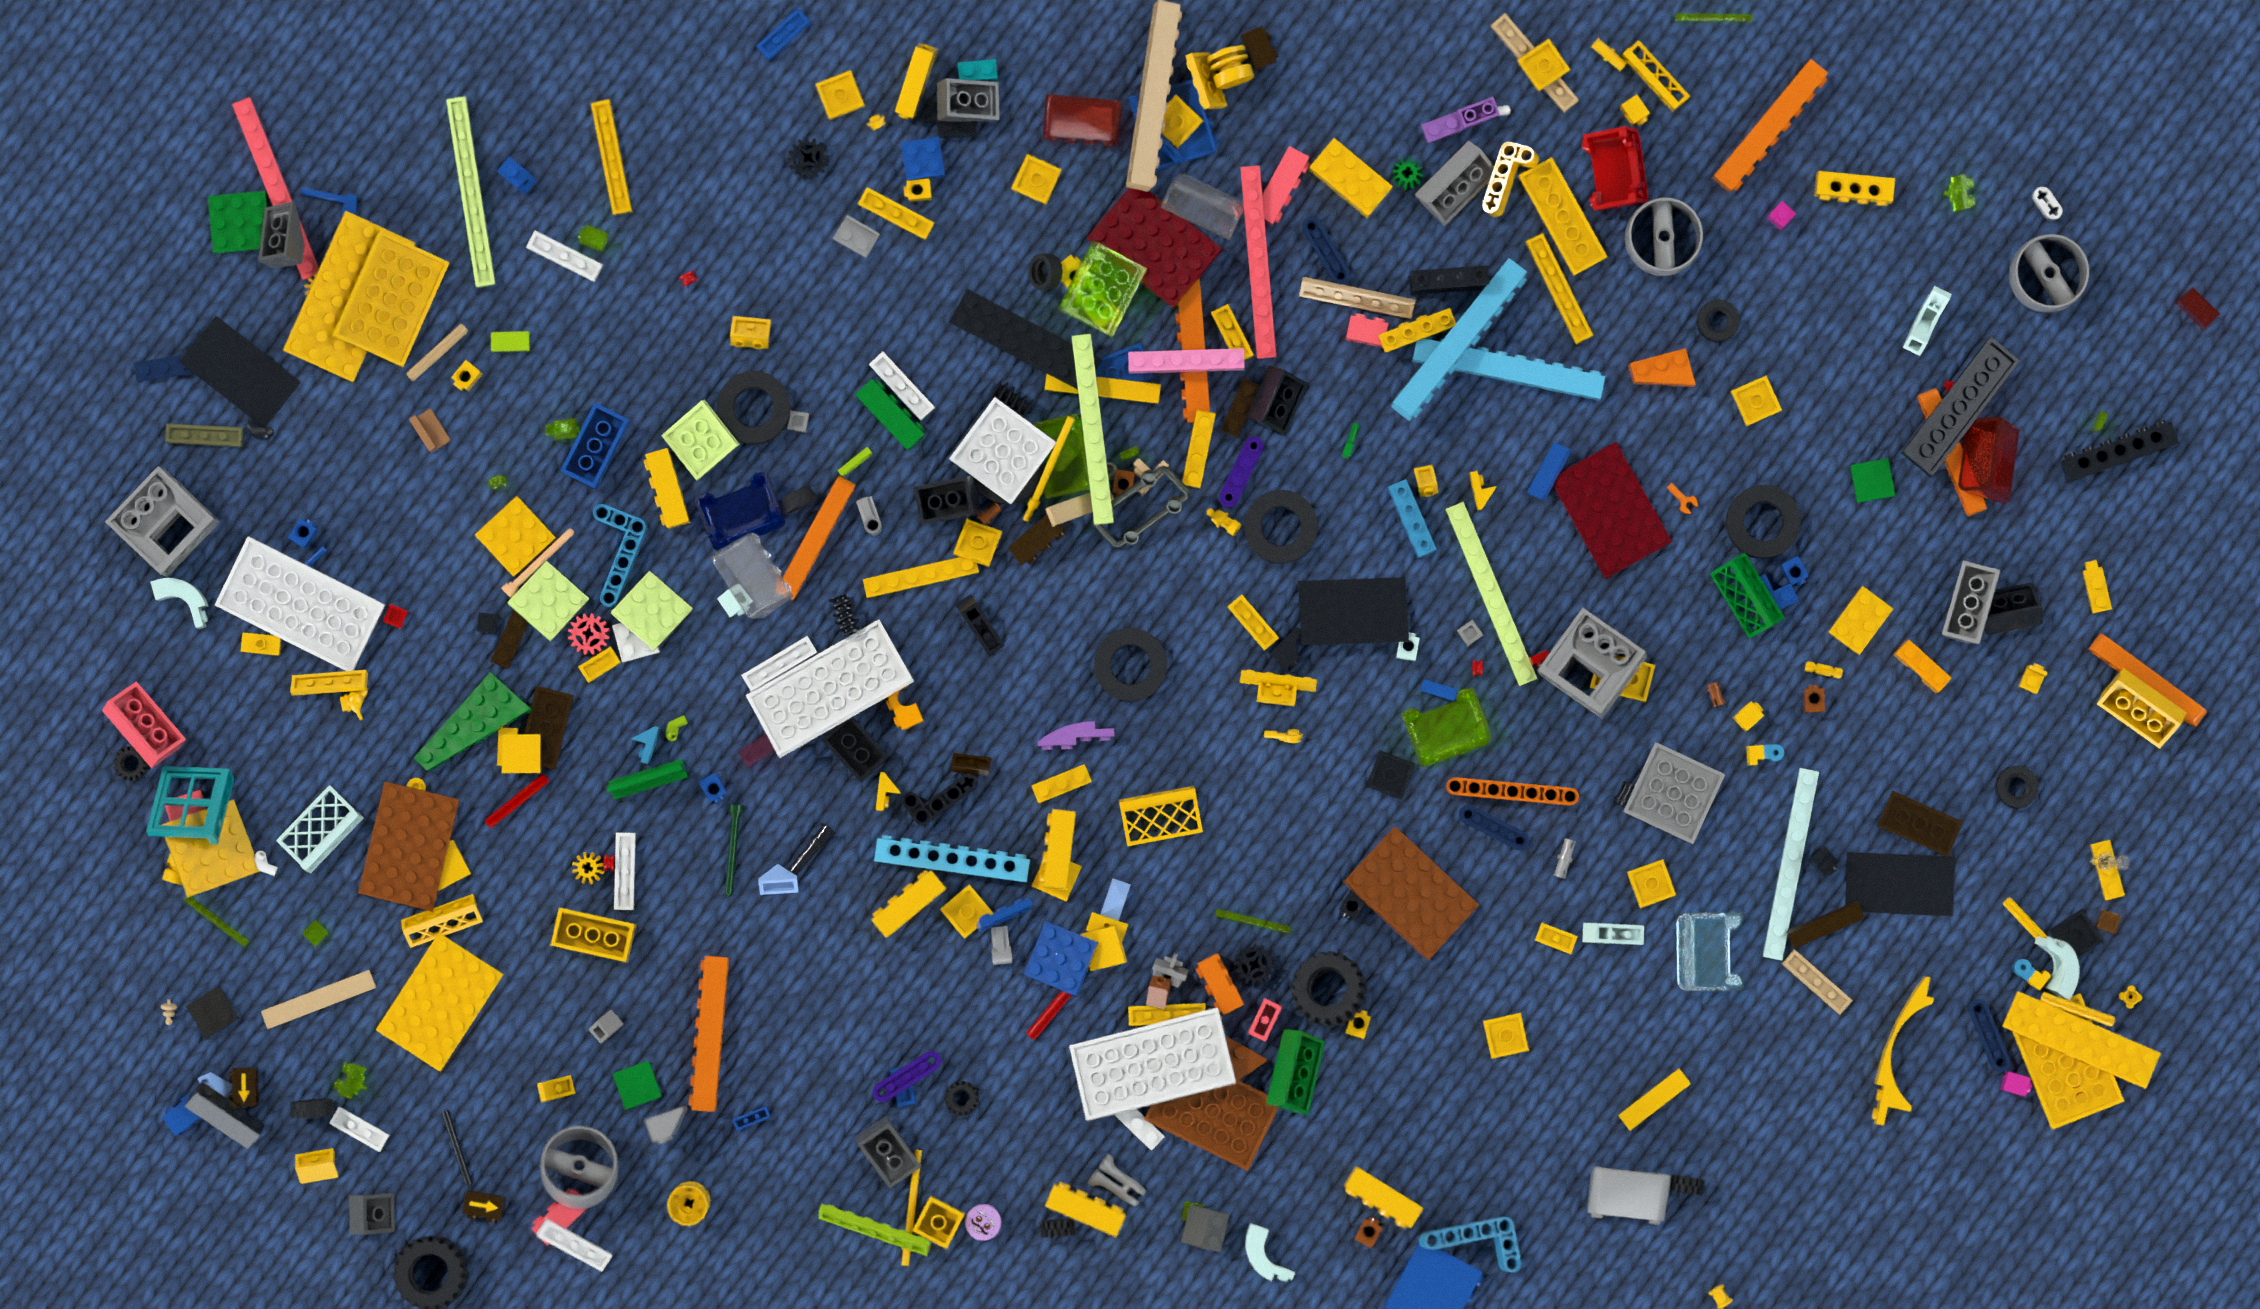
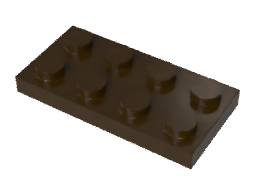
(549, 719)
(1919, 823)

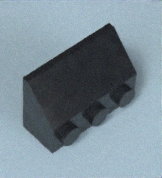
(1277, 400)
(2014, 609)

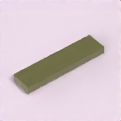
(204, 435)

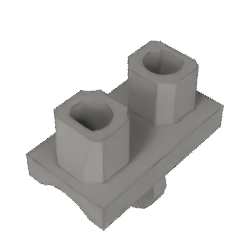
(1170, 967)

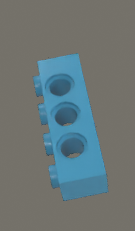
(1411, 518)

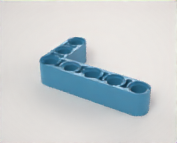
(631, 555)
(1475, 1234)

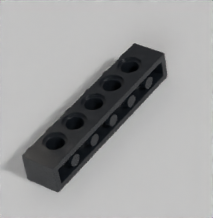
(2164, 430)

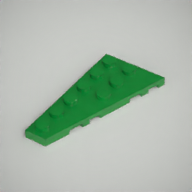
(478, 717)

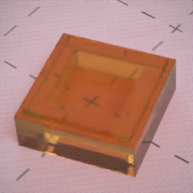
(2108, 921)

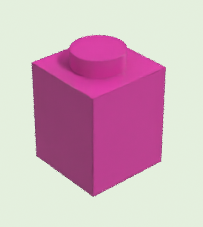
(1781, 215)
(2016, 1084)

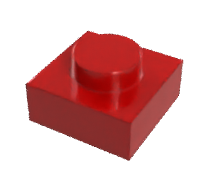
(395, 616)
(1539, 658)

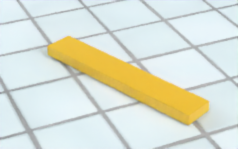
(611, 157)
(1559, 288)
(1113, 389)

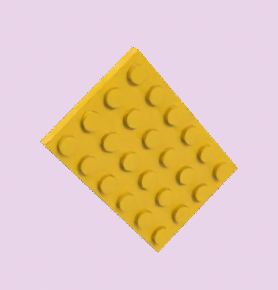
(390, 298)
(439, 1002)
(2057, 1074)

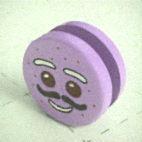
(983, 1222)

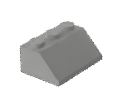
(665, 1125)

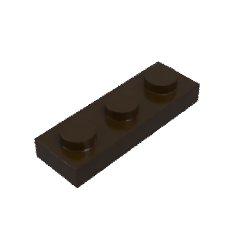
(1240, 407)
(510, 640)

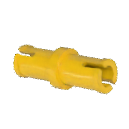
(1609, 54)

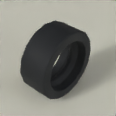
(1054, 271)
(797, 499)

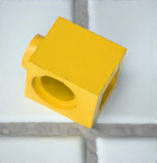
(1635, 111)
(926, 193)
(474, 372)
(1748, 715)
(1350, 1029)

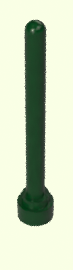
(736, 812)

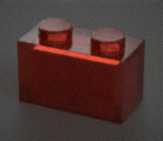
(2197, 308)

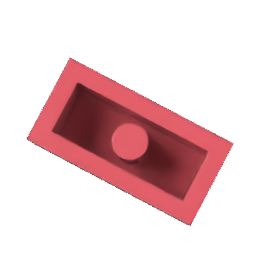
(1366, 330)
(1264, 1019)

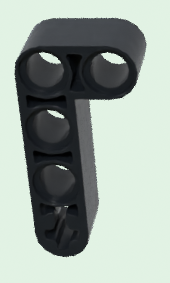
(943, 796)

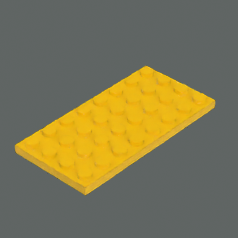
(313, 329)

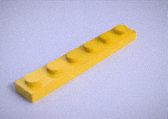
(919, 576)

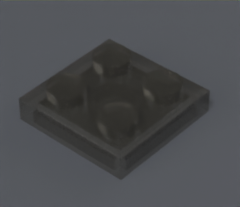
(212, 1012)

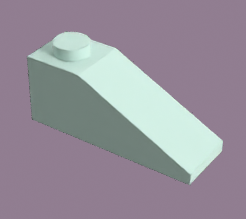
(1613, 933)

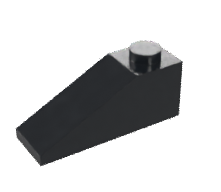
(979, 625)

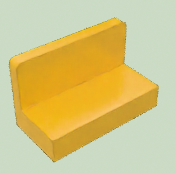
(316, 1165)

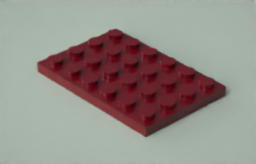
(1158, 241)
(1610, 510)

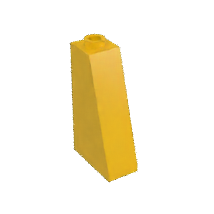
(916, 80)

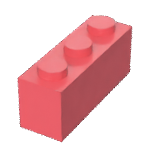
(560, 1214)

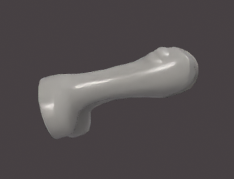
(1098, 1178)

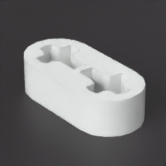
(2044, 206)

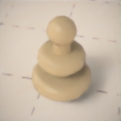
(168, 1013)

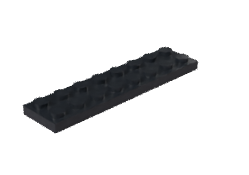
(1017, 337)
(1960, 407)

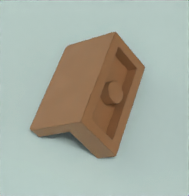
(430, 430)

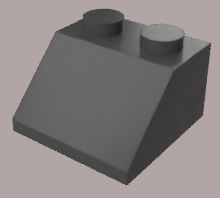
(371, 1213)
(1205, 1228)

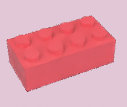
(144, 724)

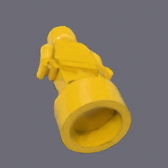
(1221, 518)

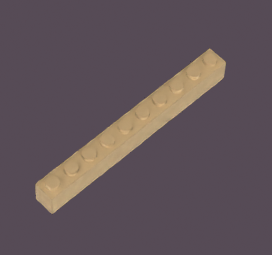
(1153, 95)

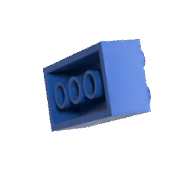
(595, 446)

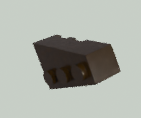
(1038, 539)

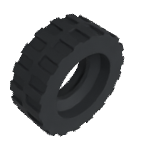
(1721, 306)
(2016, 801)
(311, 1108)

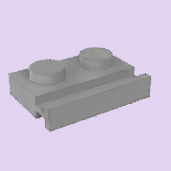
(856, 236)

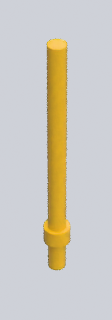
(1034, 502)
(911, 1207)

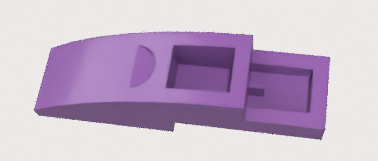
(1460, 120)
(1067, 735)

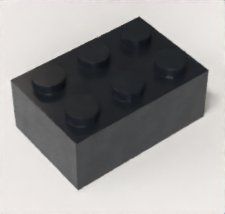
(947, 500)
(855, 749)

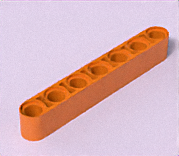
(1971, 503)
(818, 534)
(2119, 658)
(1521, 791)

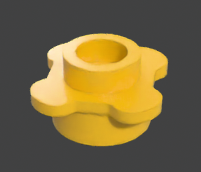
(876, 121)
(2136, 997)

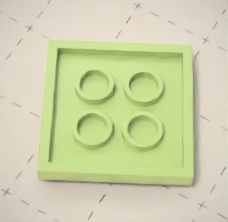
(700, 439)
(548, 601)
(651, 610)

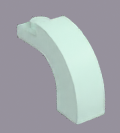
(1926, 320)
(171, 587)
(2066, 967)
(1255, 1242)

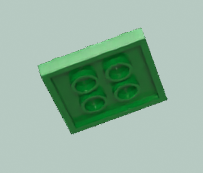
(237, 221)

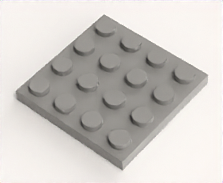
(1673, 793)

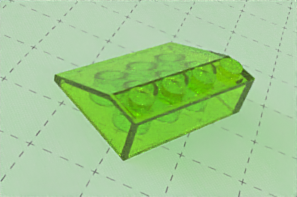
(1102, 288)

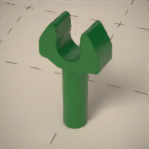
(1350, 441)

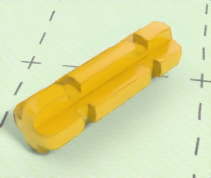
(1823, 670)

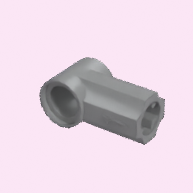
(869, 514)
(1001, 950)

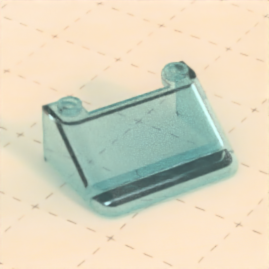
(1704, 951)

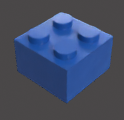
(923, 159)

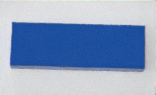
(783, 34)
(1549, 471)

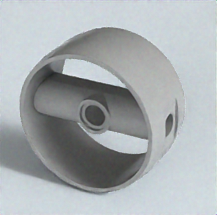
(1663, 222)
(2055, 286)
(592, 1173)

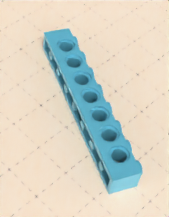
(883, 855)

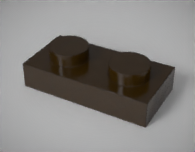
(970, 764)

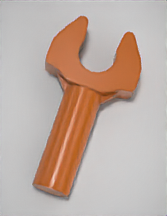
(1682, 498)

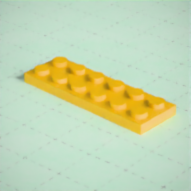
(1562, 216)

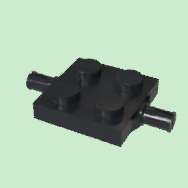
(952, 129)

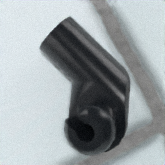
(259, 433)

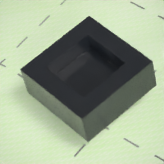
(487, 623)

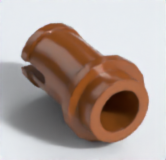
(989, 513)
(1715, 694)

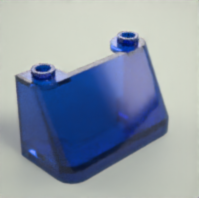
(741, 512)

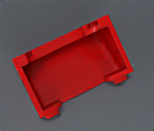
(1616, 168)

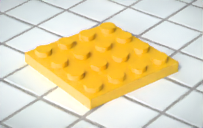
(212, 865)

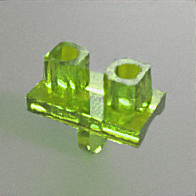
(1958, 192)
(563, 429)
(353, 1081)

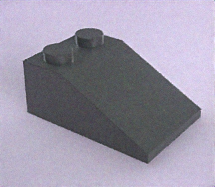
(967, 100)
(281, 236)
(887, 1151)

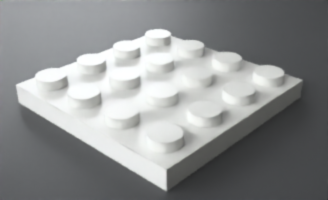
(1002, 450)

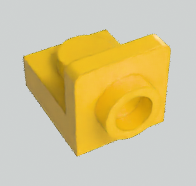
(1426, 481)
(2032, 678)

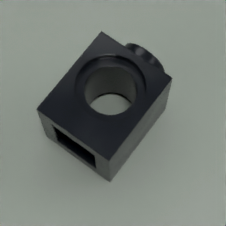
(1345, 912)

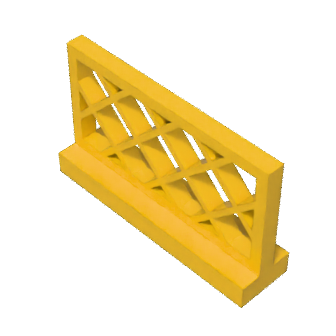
(1157, 799)

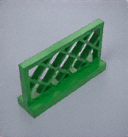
(1754, 590)
(647, 779)

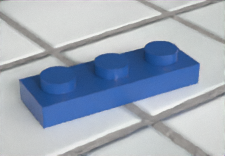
(1004, 913)

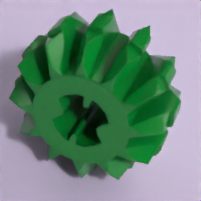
(1401, 169)

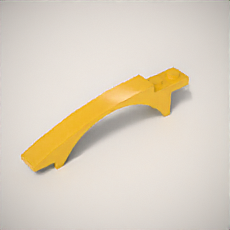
(1889, 1094)

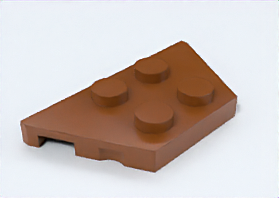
(1243, 1059)

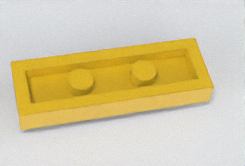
(1231, 331)
(1253, 622)
(1061, 783)
(2109, 880)

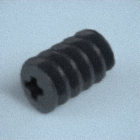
(1011, 399)
(844, 614)

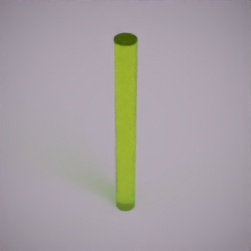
(1712, 17)
(217, 921)
(1252, 921)

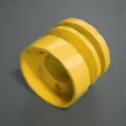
(1229, 64)
(684, 1213)

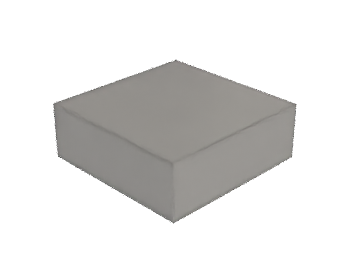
(798, 421)
(1469, 632)

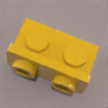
(750, 332)

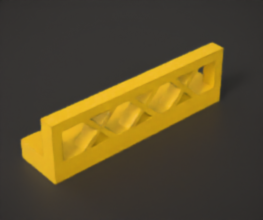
(1650, 79)
(439, 918)

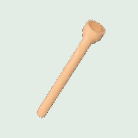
(512, 587)

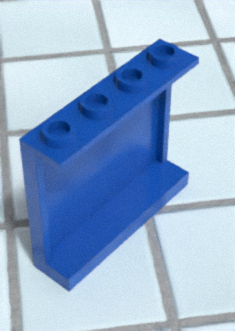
(1201, 140)
(1434, 1282)

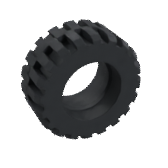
(1311, 971)
(430, 1246)

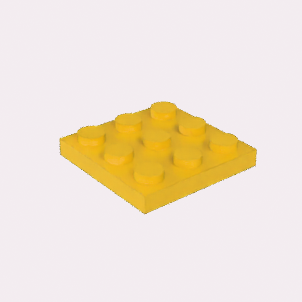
(515, 536)

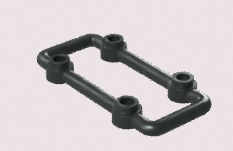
(1148, 479)

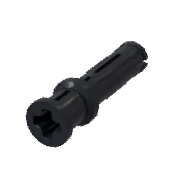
(817, 841)

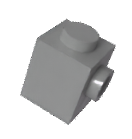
(605, 1026)

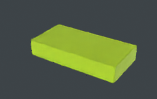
(510, 341)
(855, 462)

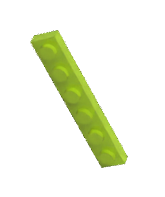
(873, 1229)

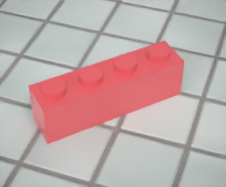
(1282, 182)

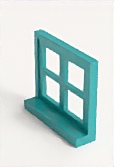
(216, 805)

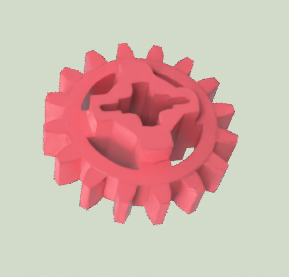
(597, 635)

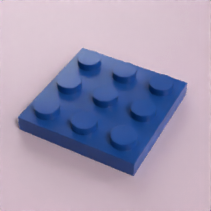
(1061, 958)

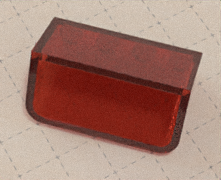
(1082, 120)
(1989, 459)

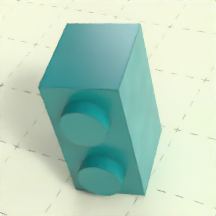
(978, 70)

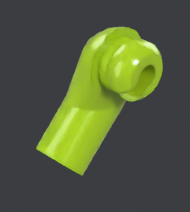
(673, 727)

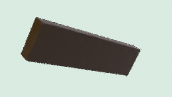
(1825, 924)

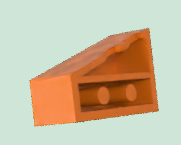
(1664, 369)
(1219, 984)

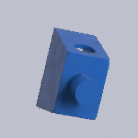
(516, 175)

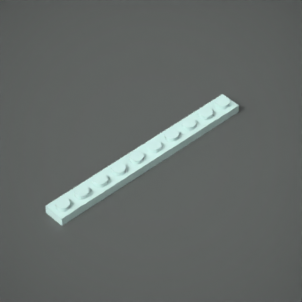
(1790, 864)

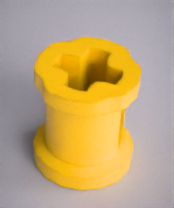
(1720, 1296)

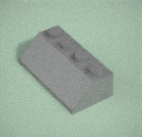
(1456, 183)
(1971, 603)

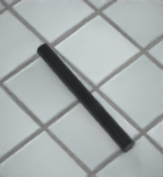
(457, 1148)

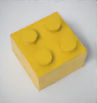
(938, 1221)

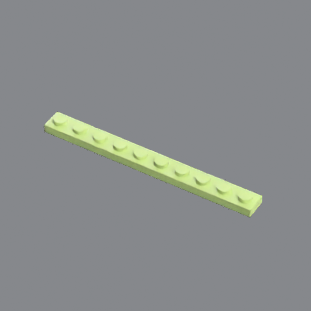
(470, 192)
(1092, 429)
(1491, 593)

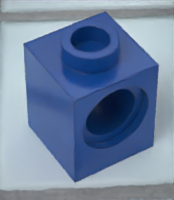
(303, 541)
(1786, 567)
(707, 782)

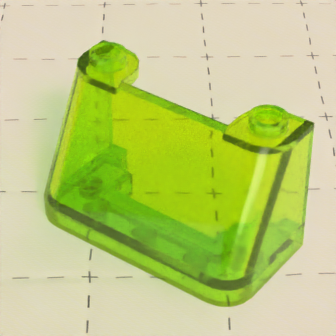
(1075, 477)
(1447, 729)

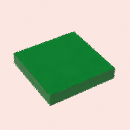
(1872, 480)
(637, 1085)

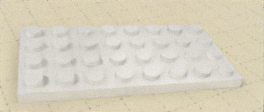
(300, 604)
(829, 688)
(1152, 1064)

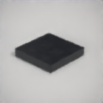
(1390, 774)
(2077, 932)

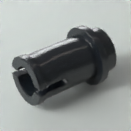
(1623, 794)

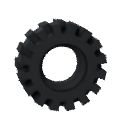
(120, 768)
(961, 1086)
(1687, 1184)
(1057, 1228)

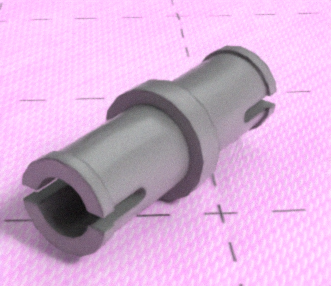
(1564, 858)

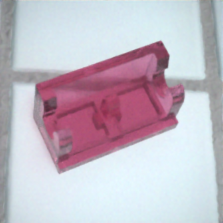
(756, 751)

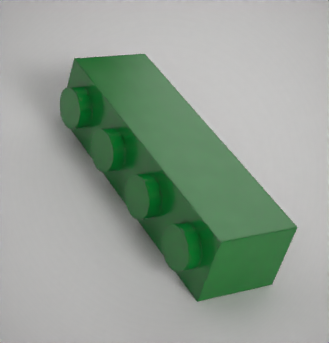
(890, 415)

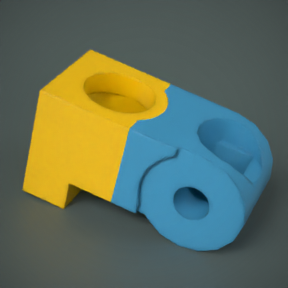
(1771, 752)
(2024, 970)

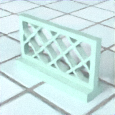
(327, 843)

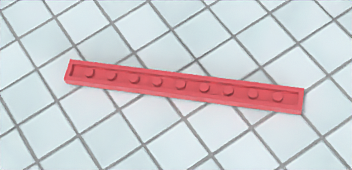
(271, 173)
(1258, 262)

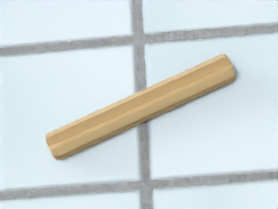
(437, 352)

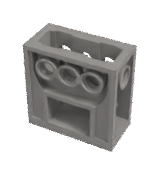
(160, 516)
(1601, 662)

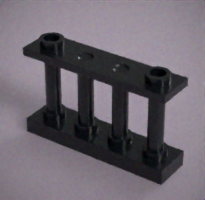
(1448, 280)

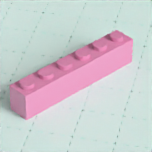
(1186, 361)

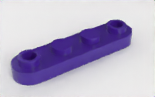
(1241, 472)
(906, 1076)

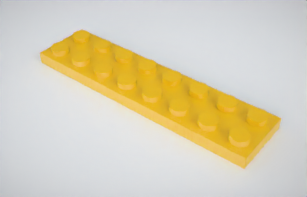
(2081, 1039)

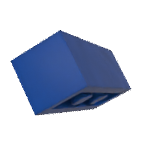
(1438, 690)
(751, 1118)

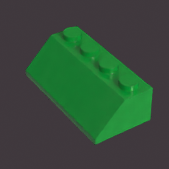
(1295, 1071)

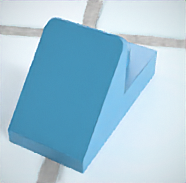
(650, 738)

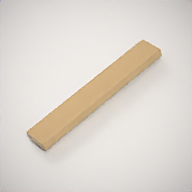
(1520, 46)
(1357, 297)
(318, 999)

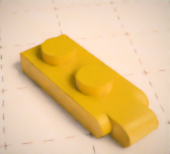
(2096, 587)

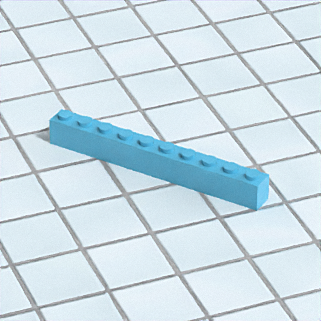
(1459, 339)
(1520, 370)

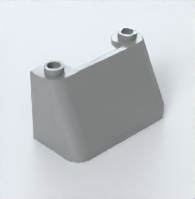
(1628, 1194)

